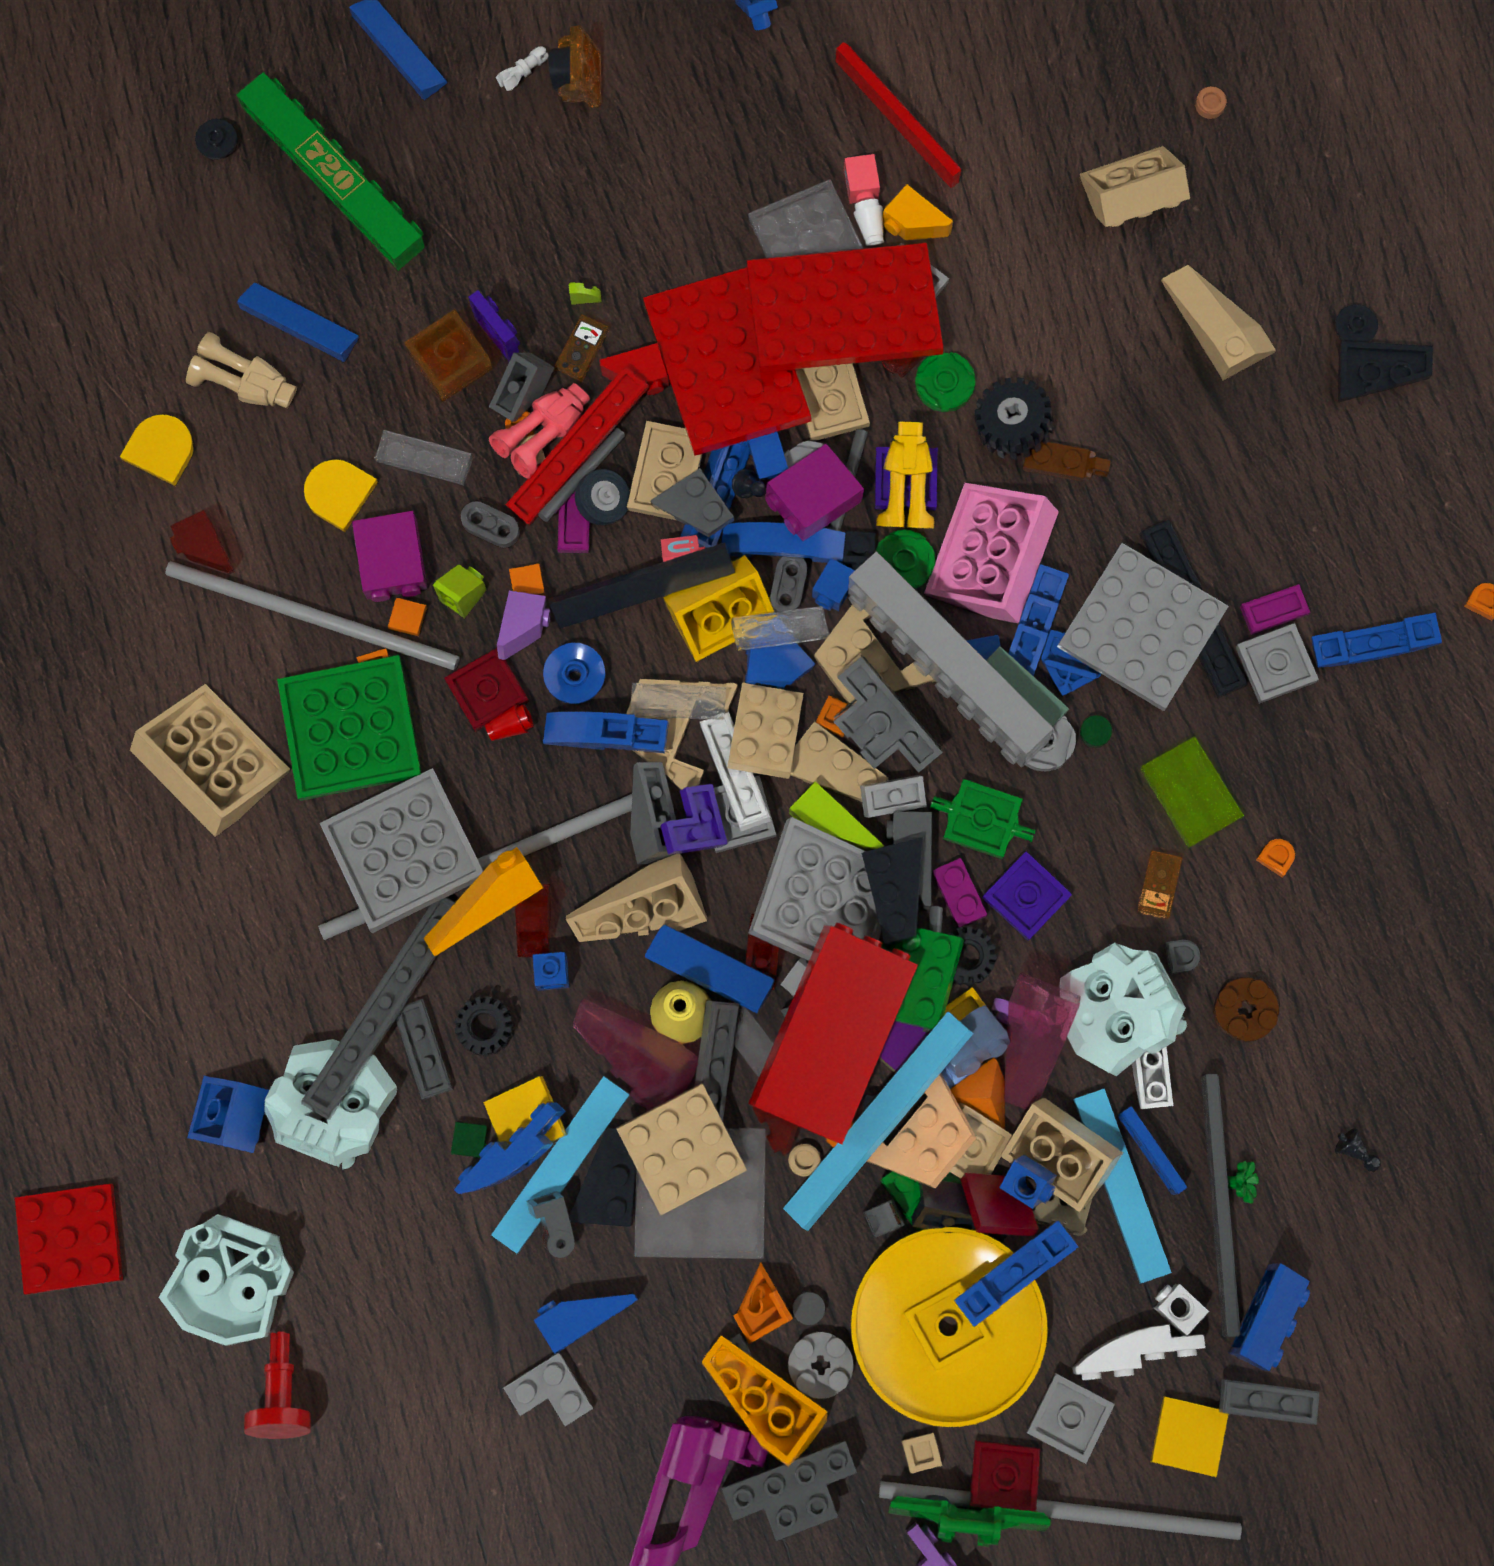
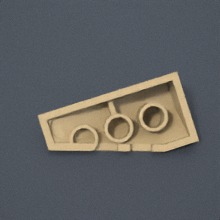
(1221, 327)
(642, 903)

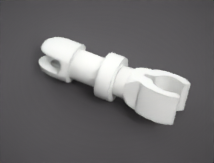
(511, 76)

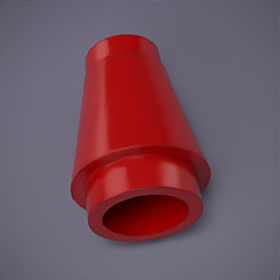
(510, 723)

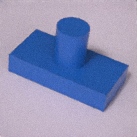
(758, 11)

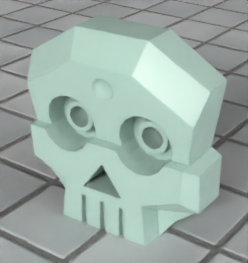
(1101, 1017)
(349, 1130)
(219, 1306)

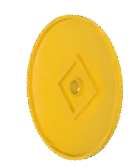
(935, 1375)

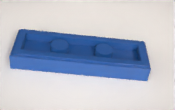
(1152, 1151)

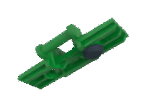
(984, 1523)

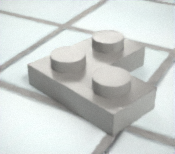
(553, 1382)

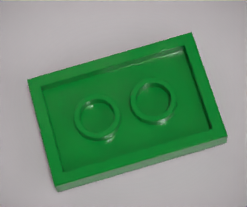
(932, 982)

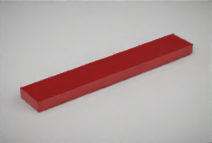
(898, 115)
(578, 444)

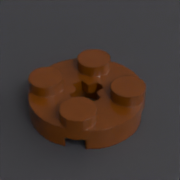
(1237, 1025)

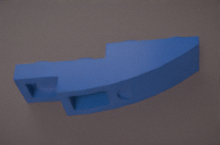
(605, 730)
(505, 1160)

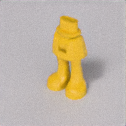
(907, 457)

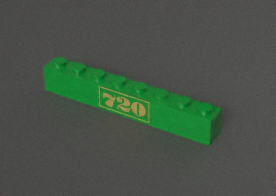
(331, 171)

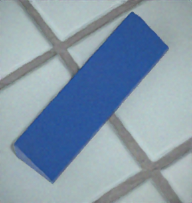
(398, 47)
(298, 321)
(720, 471)
(710, 968)

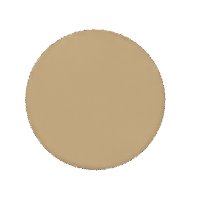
(804, 1160)

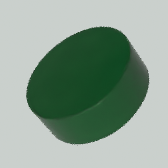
(1095, 731)

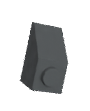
(521, 385)

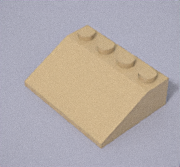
(208, 759)

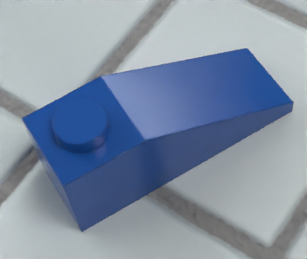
(573, 1319)

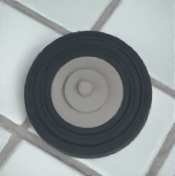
(602, 497)

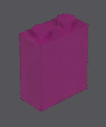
(813, 492)
(389, 556)

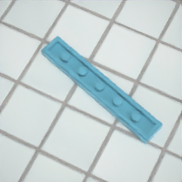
(562, 1162)
(1125, 1191)

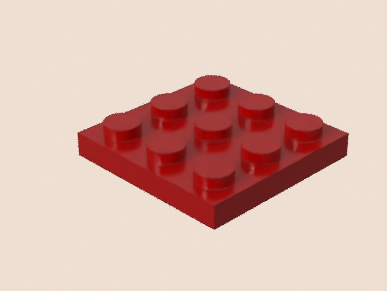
(68, 1239)

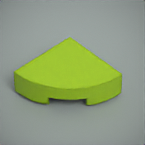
(583, 295)

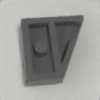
(695, 504)

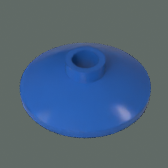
(572, 658)

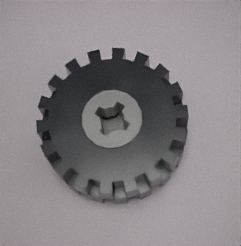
(1020, 431)

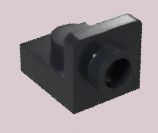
(858, 548)

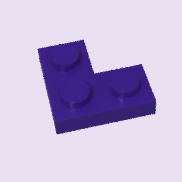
(703, 824)

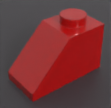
(644, 362)

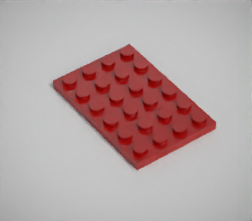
(844, 307)
(715, 367)

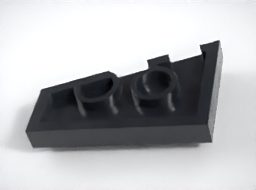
(1378, 367)
(895, 887)
(608, 1186)

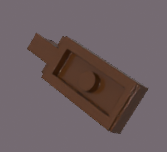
(1066, 462)

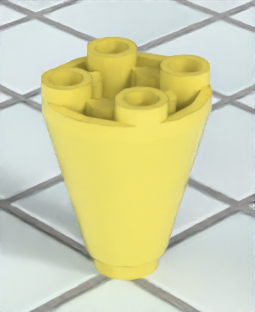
(683, 1025)

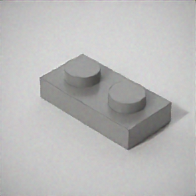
(893, 796)

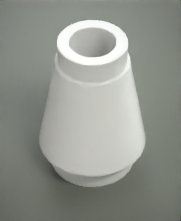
(870, 221)

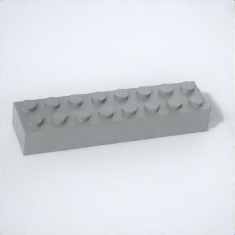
(949, 660)

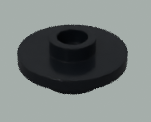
(216, 139)
(1356, 324)

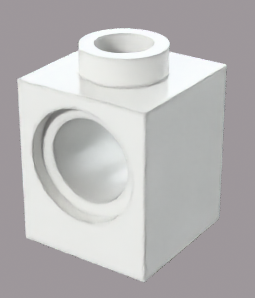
(1194, 1310)

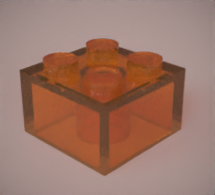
(448, 355)

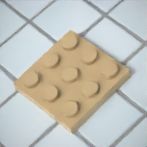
(681, 1149)

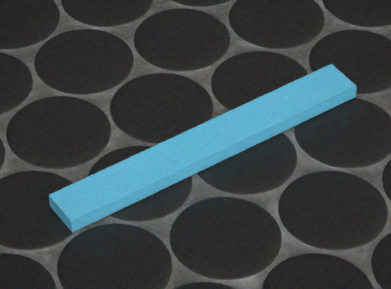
(878, 1121)

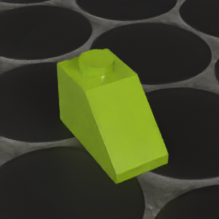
(460, 589)

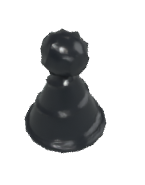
(746, 484)
(1352, 1146)

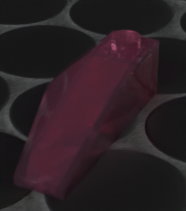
(1037, 1030)
(645, 1059)

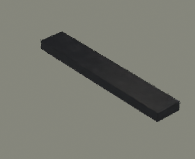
(642, 585)
(1216, 655)

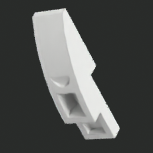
(1152, 1078)
(1124, 1351)

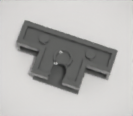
(881, 720)
(792, 1495)

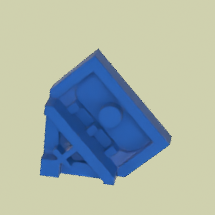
(777, 665)
(1063, 668)

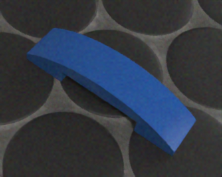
(777, 540)
(1376, 642)
(1016, 1273)

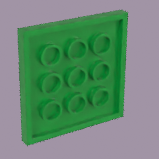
(349, 728)

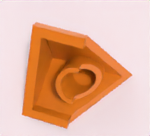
(984, 1092)
(761, 1308)

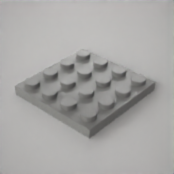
(1142, 626)
(402, 850)
(811, 887)

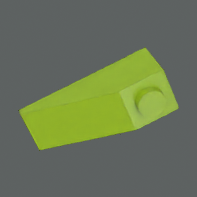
(826, 814)

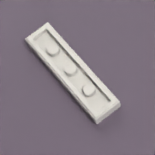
(738, 784)

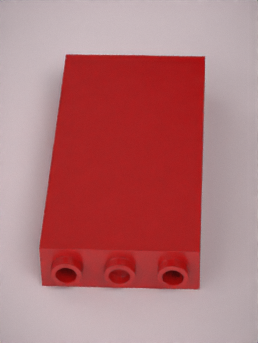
(833, 1032)

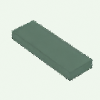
(1028, 686)

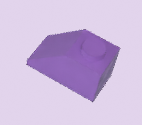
(522, 622)

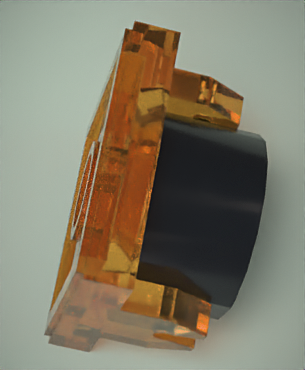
(576, 68)

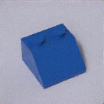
(228, 1114)

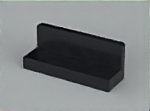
(945, 1208)

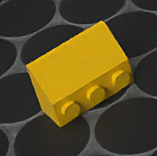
(707, 609)

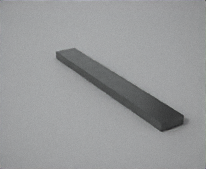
(375, 1017)
(1220, 1205)

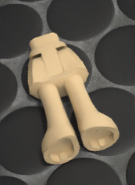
(259, 384)

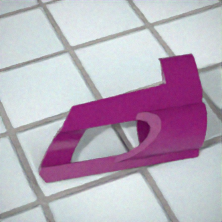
(698, 1456)

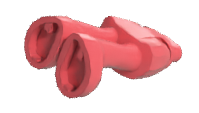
(555, 412)

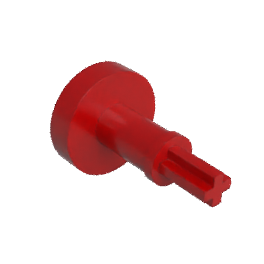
(278, 1417)

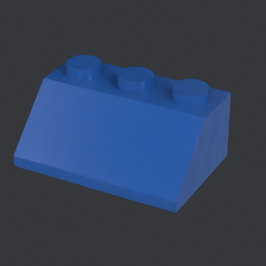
(1270, 1317)

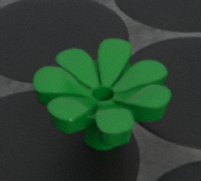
(1244, 1181)

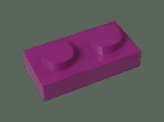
(959, 893)

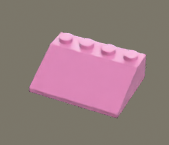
(992, 551)

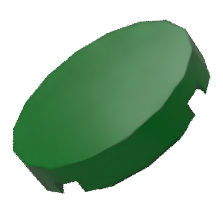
(945, 382)
(909, 555)

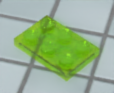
(1191, 792)

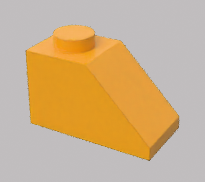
(915, 217)

